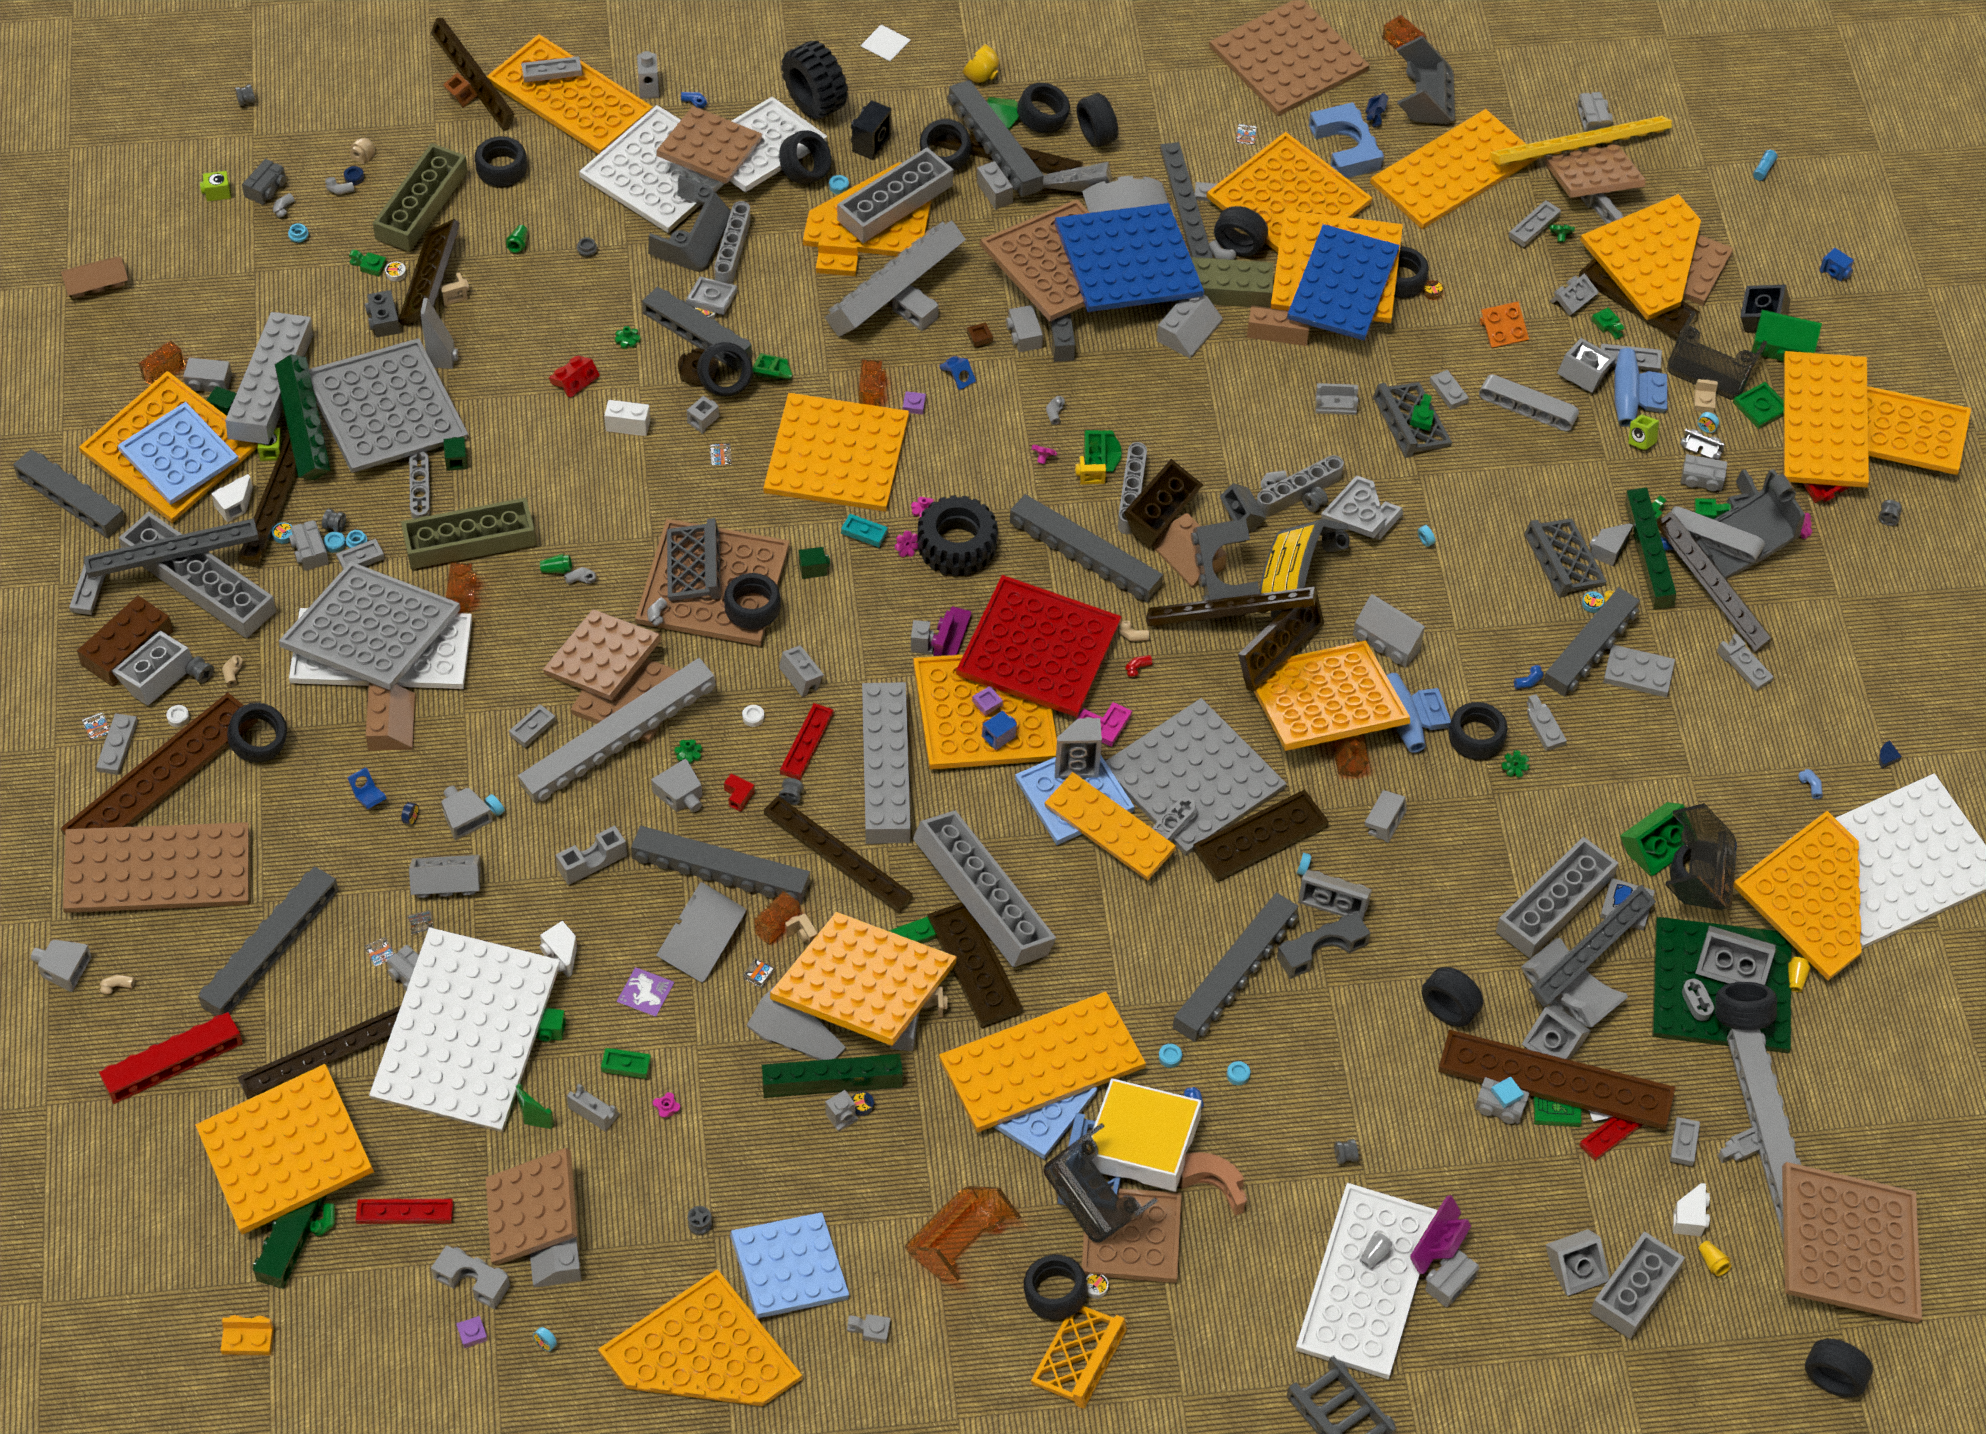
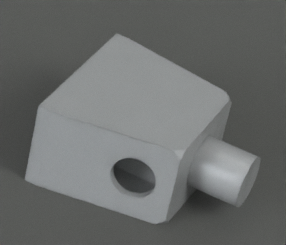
(648, 68)
(678, 787)
(464, 811)
(62, 962)

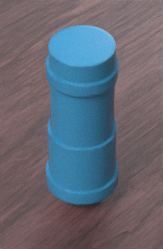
(1765, 164)

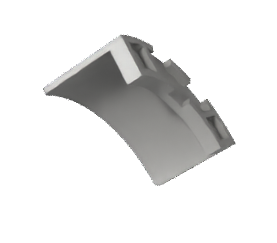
(1124, 194)
(703, 933)
(1584, 997)

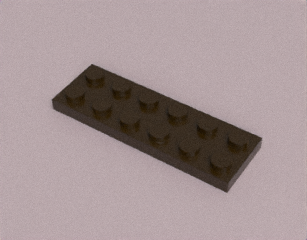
(429, 270)
(1669, 322)
(1278, 642)
(1260, 835)
(976, 964)

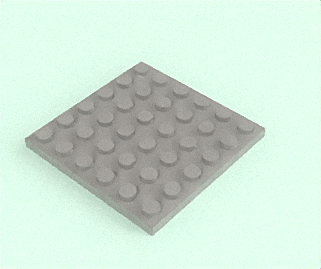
(385, 405)
(369, 625)
(1197, 759)

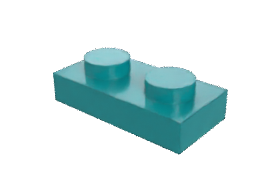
(864, 530)

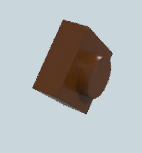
(979, 334)

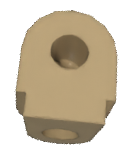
(362, 150)

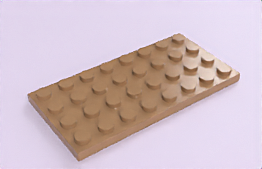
(156, 867)

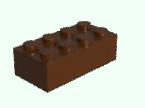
(122, 637)

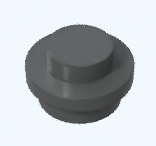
(586, 246)

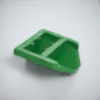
(1005, 109)
(772, 367)
(1101, 448)
(532, 1111)

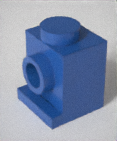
(1837, 264)

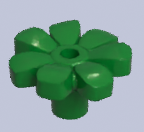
(1562, 231)
(627, 337)
(688, 750)
(1515, 763)

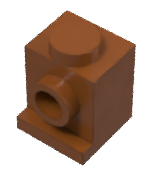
(460, 89)

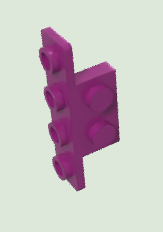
(951, 632)
(1441, 1236)

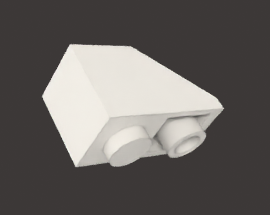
(233, 498)
(561, 945)
(1690, 1212)

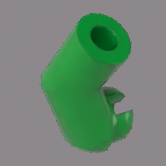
(321, 1226)

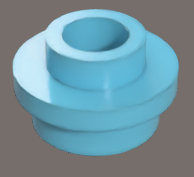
(298, 233)
(355, 535)

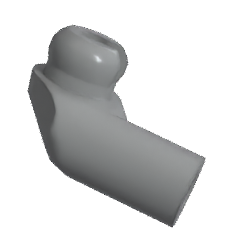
(338, 189)
(281, 203)
(1220, 253)
(1054, 408)
(582, 574)
(653, 611)

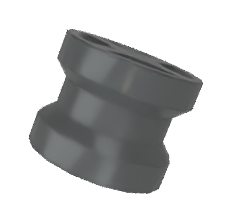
(245, 95)
(1314, 499)
(1890, 512)
(333, 520)
(200, 669)
(791, 790)
(1346, 1151)
(701, 1215)

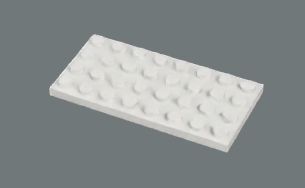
(438, 666)
(1359, 1309)

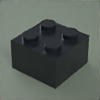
(871, 129)
(1763, 297)

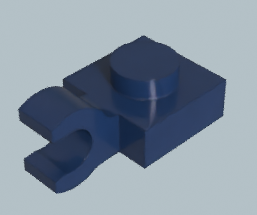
(1375, 107)

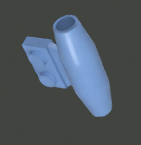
(1637, 389)
(1425, 710)

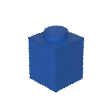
(999, 730)

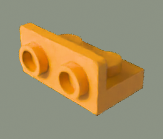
(837, 259)
(247, 1335)

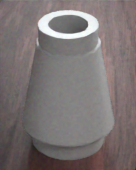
(1376, 1249)

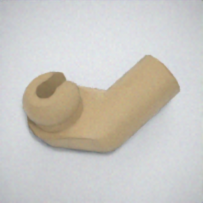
(1131, 634)
(230, 669)
(117, 980)

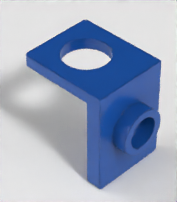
(957, 365)
(368, 794)

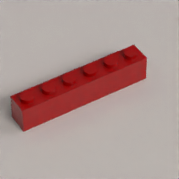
(170, 1057)

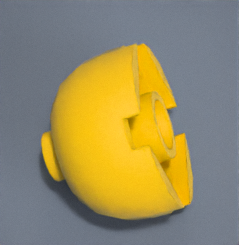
(983, 65)

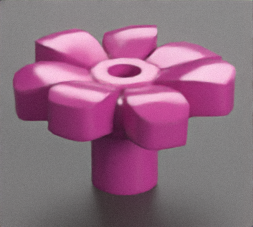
(1043, 453)
(918, 507)
(1806, 531)
(906, 544)

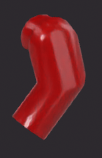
(1137, 662)

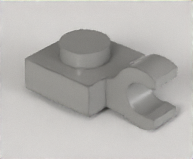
(873, 1328)

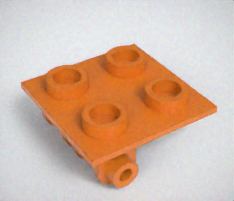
(1504, 324)

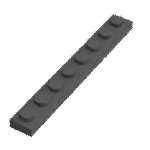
(1185, 200)
(170, 548)
(1592, 945)

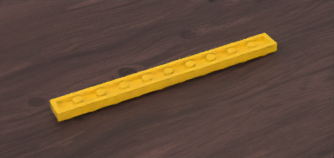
(1586, 139)

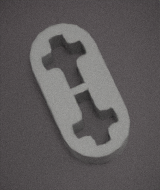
(1694, 1001)

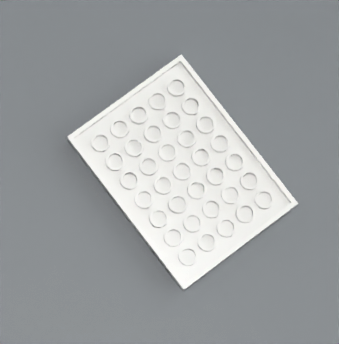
(1913, 858)
(465, 1029)

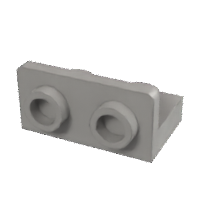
(1575, 294)

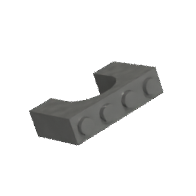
(1208, 541)

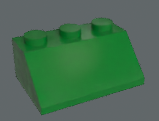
(1785, 334)
(1655, 839)

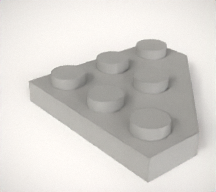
(1357, 507)

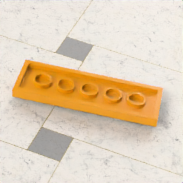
(1110, 826)

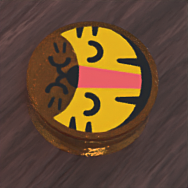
(1433, 290)

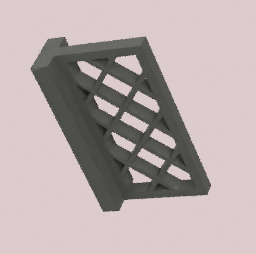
(1398, 420)
(1550, 558)
(712, 561)

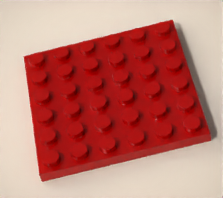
(1039, 645)

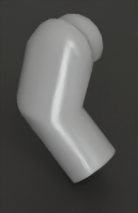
(1272, 477)

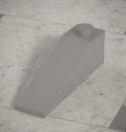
(1078, 178)
(437, 339)
(794, 1030)

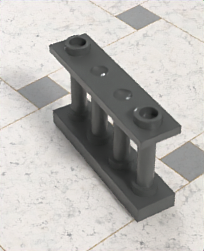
(1317, 1415)

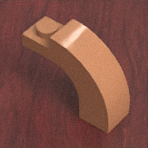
(1218, 1172)

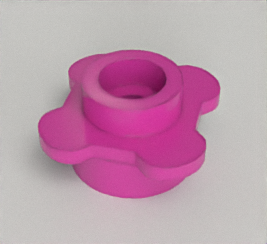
(666, 1111)

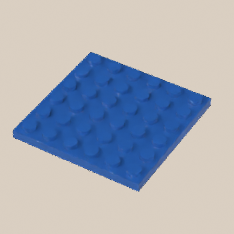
(1128, 257)

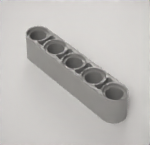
(732, 242)
(1528, 402)
(1132, 482)
(1295, 486)
(1721, 536)

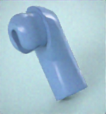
(1814, 781)

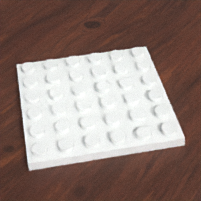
(642, 180)

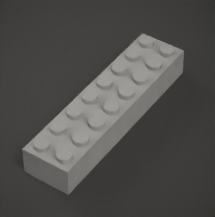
(894, 277)
(259, 396)
(205, 580)
(886, 763)
(984, 888)

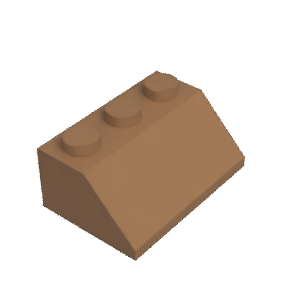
(94, 276)
(1274, 326)
(1177, 550)
(390, 718)

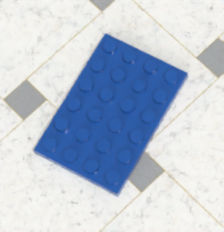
(1343, 282)

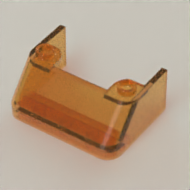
(957, 1226)

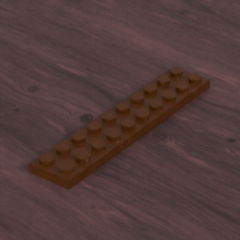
(163, 769)
(1558, 1079)

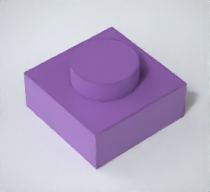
(914, 402)
(987, 700)
(471, 1332)

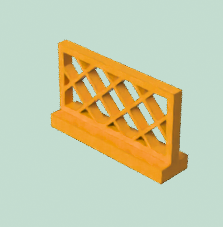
(1095, 1365)

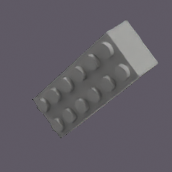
(895, 195)
(1556, 897)

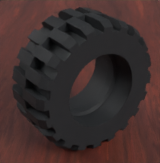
(814, 79)
(957, 556)

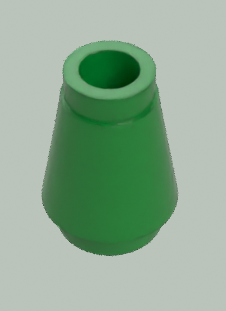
(516, 240)
(558, 564)

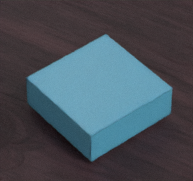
(1507, 1092)

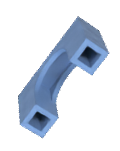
(1348, 121)

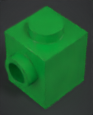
(552, 1025)

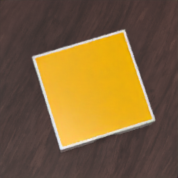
(1145, 1133)

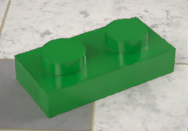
(918, 931)
(625, 1063)

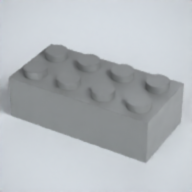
(1637, 1285)

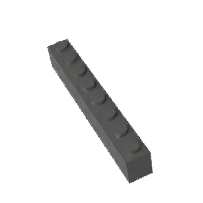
(995, 138)
(1086, 548)
(719, 864)
(268, 942)
(1235, 967)

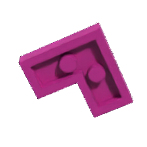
(1111, 723)

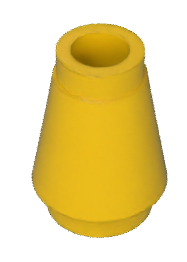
(1798, 971)
(1714, 1258)

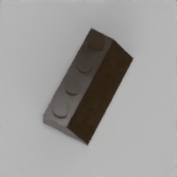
(1161, 502)

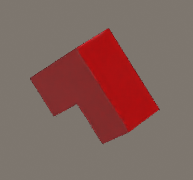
(740, 791)

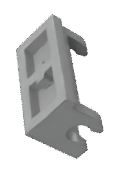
(1336, 399)
(800, 670)
(1386, 815)
(592, 1108)

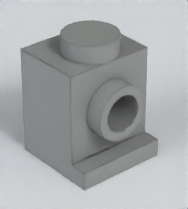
(702, 414)
(921, 637)
(841, 1110)

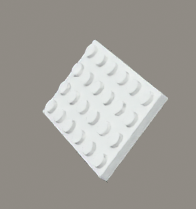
(775, 124)

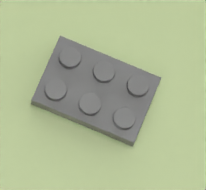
(1639, 670)

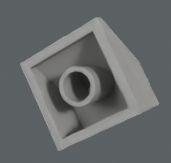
(1586, 365)
(1556, 1034)
(1578, 1261)

